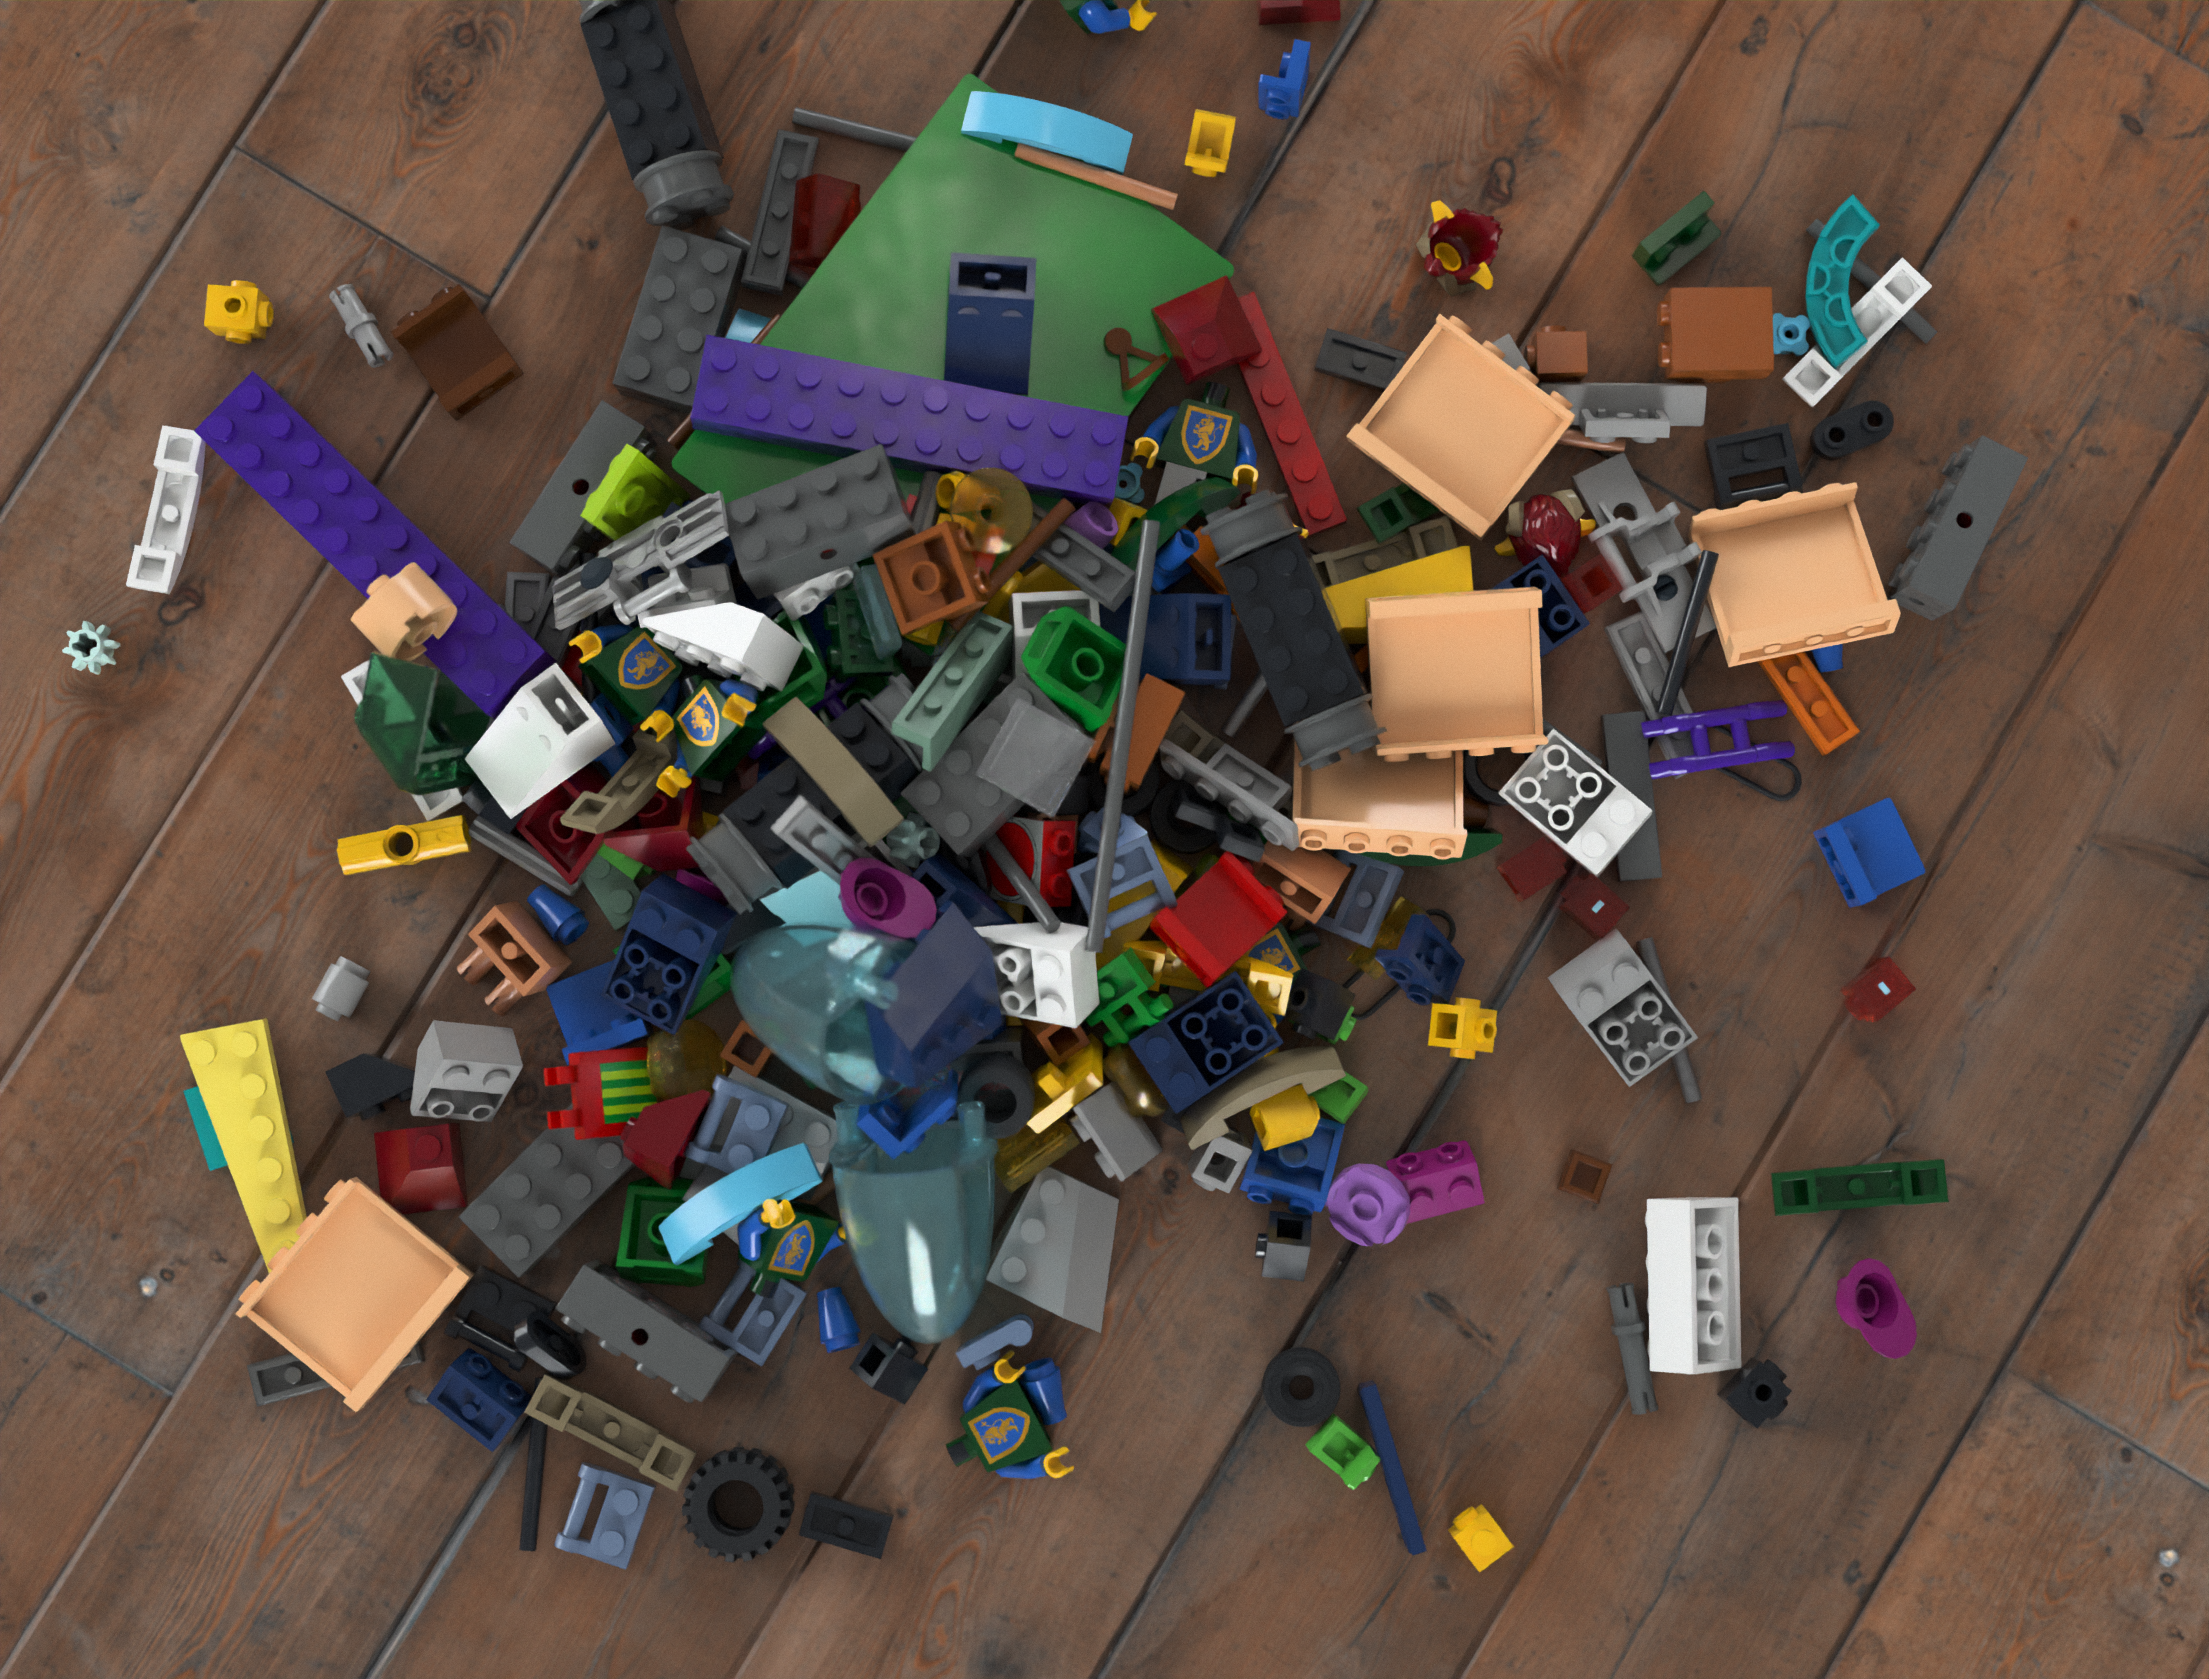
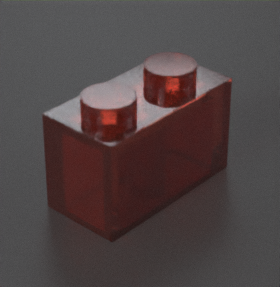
(821, 217)

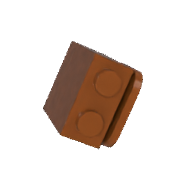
(1716, 334)
(1154, 713)

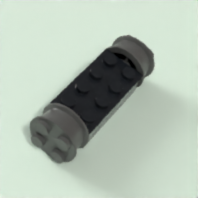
(657, 109)
(1293, 629)
(743, 850)

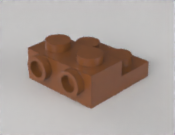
(932, 576)

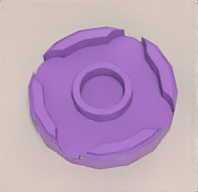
(1368, 1204)

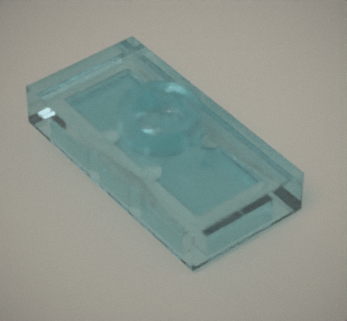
(877, 612)

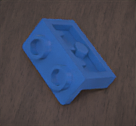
(1284, 95)

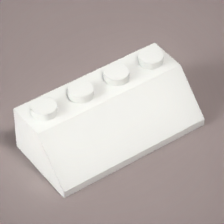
(1693, 1284)

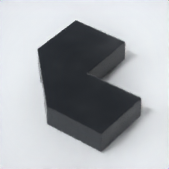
(1231, 835)

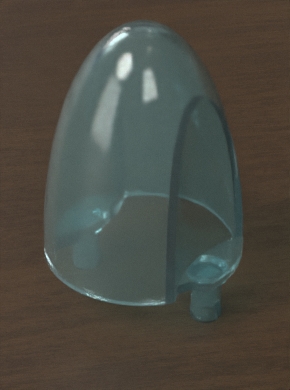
(806, 1000)
(919, 1220)

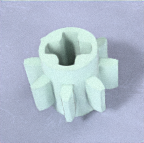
(98, 655)
(913, 840)

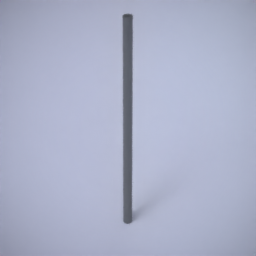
(1122, 736)

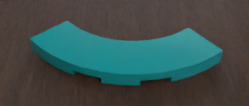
(1828, 282)

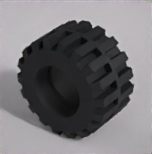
(717, 1534)

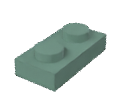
(612, 890)

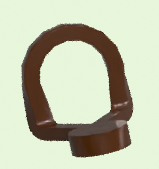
(1118, 342)

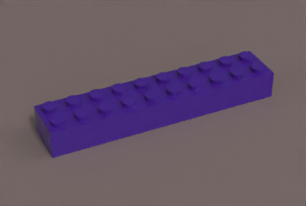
(918, 419)
(368, 536)

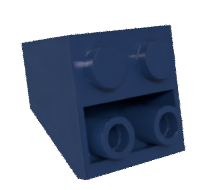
(1559, 615)

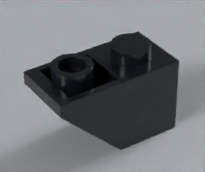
(370, 1082)

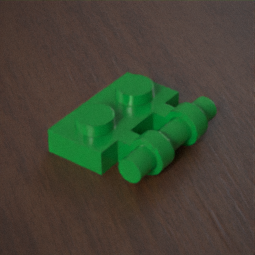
(1125, 982)

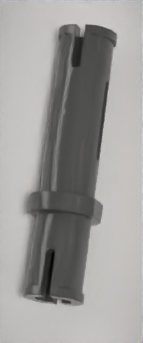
(1629, 1331)

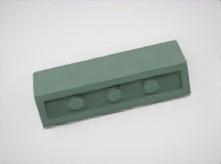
(955, 686)

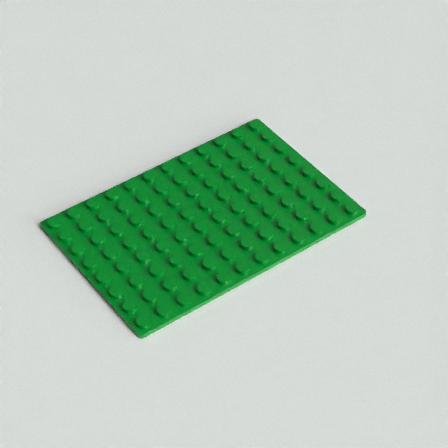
(887, 282)

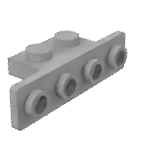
(1632, 408)
(1238, 785)

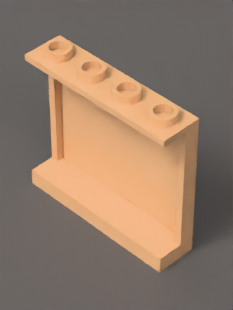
(1462, 426)
(1792, 575)
(1455, 672)
(1381, 804)
(354, 1291)

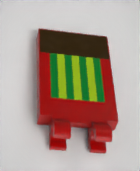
(604, 1089)

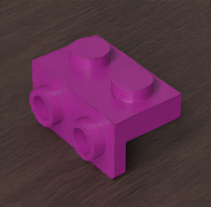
(1439, 1179)

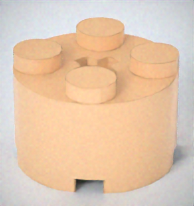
(404, 613)

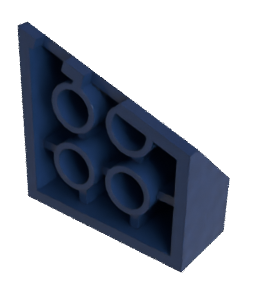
(942, 1002)

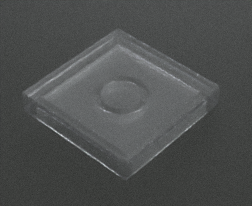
(1035, 757)

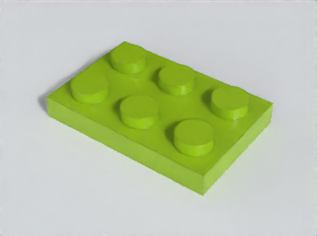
(631, 495)

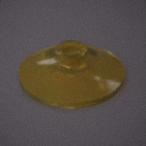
(1009, 505)

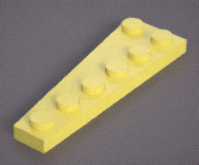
(247, 1109)

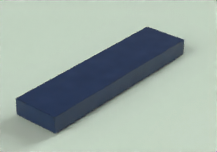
(1391, 1467)

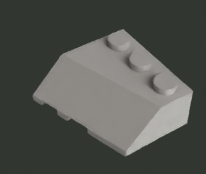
(800, 1125)
(1060, 1248)

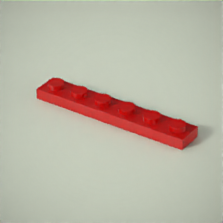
(1288, 429)

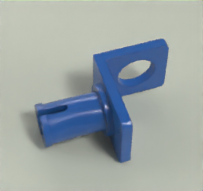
(1171, 561)
(615, 756)

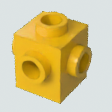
(238, 312)
(1463, 1028)

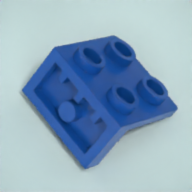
(1869, 852)
(591, 1020)
(904, 1131)

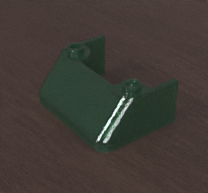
(418, 727)

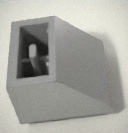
(464, 1071)

